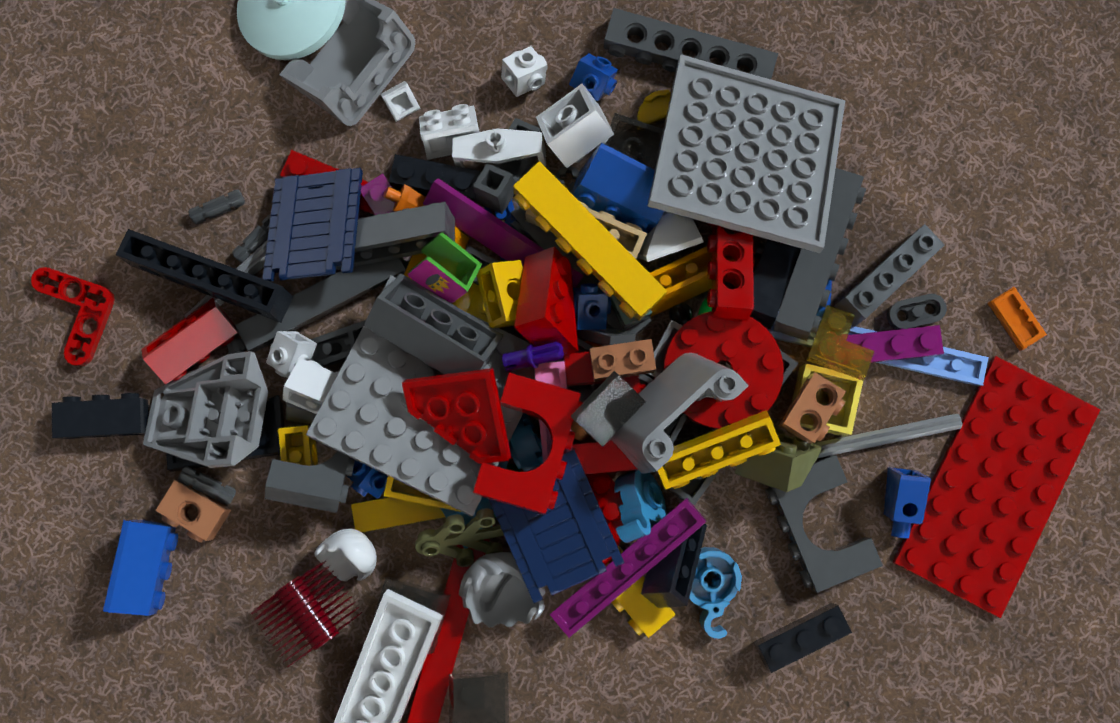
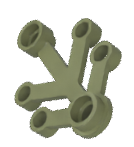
(432, 541)

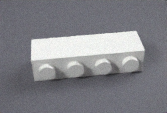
(308, 385)

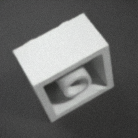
(574, 126)

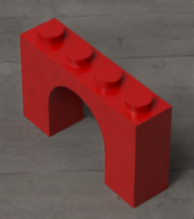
(592, 455)
(533, 488)

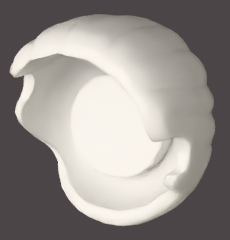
(347, 554)

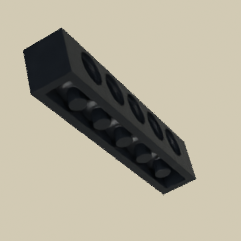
(205, 275)

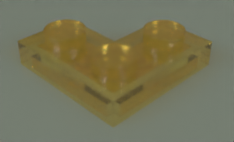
(833, 350)

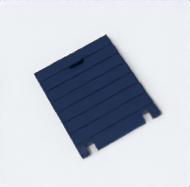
(313, 224)
(565, 542)

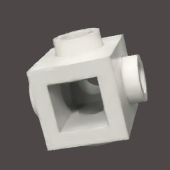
(524, 71)
(287, 349)

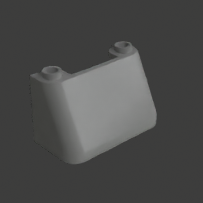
(354, 61)
(666, 397)

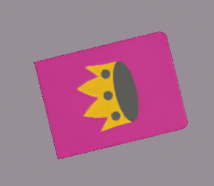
(446, 269)

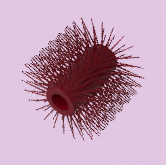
(305, 611)

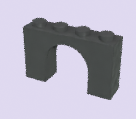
(309, 486)
(820, 567)

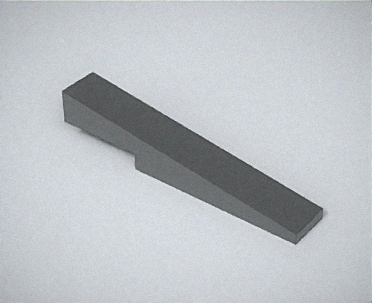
(319, 301)

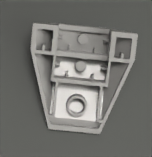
(210, 412)

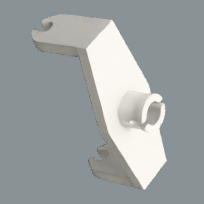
(498, 146)

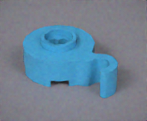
(525, 445)
(641, 506)
(715, 596)

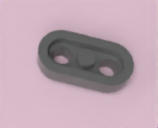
(915, 311)

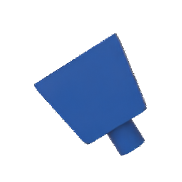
(907, 489)

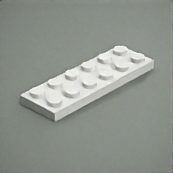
(389, 661)

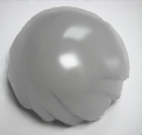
(497, 592)

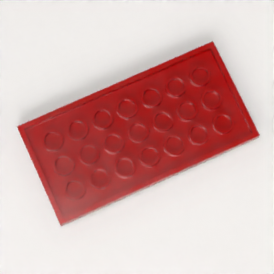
(997, 486)

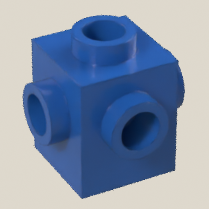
(595, 75)
(591, 307)
(367, 480)

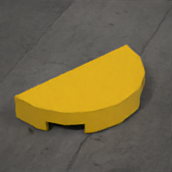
(654, 107)

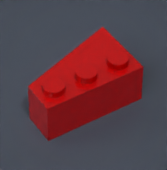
(547, 301)

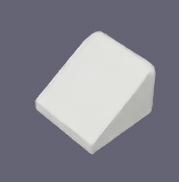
(400, 101)

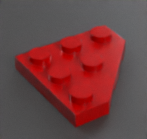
(462, 411)

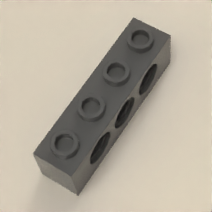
(890, 274)

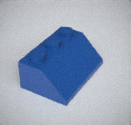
(617, 186)
(140, 568)

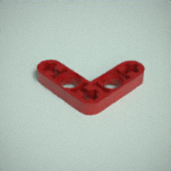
(87, 310)

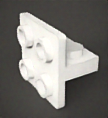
(440, 127)

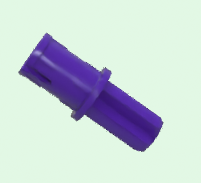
(532, 356)

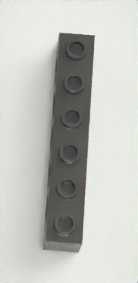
(679, 39)

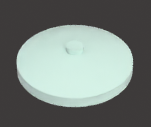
(288, 26)

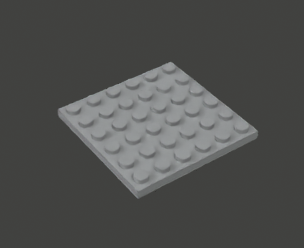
(748, 154)
(371, 423)

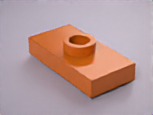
(1017, 318)

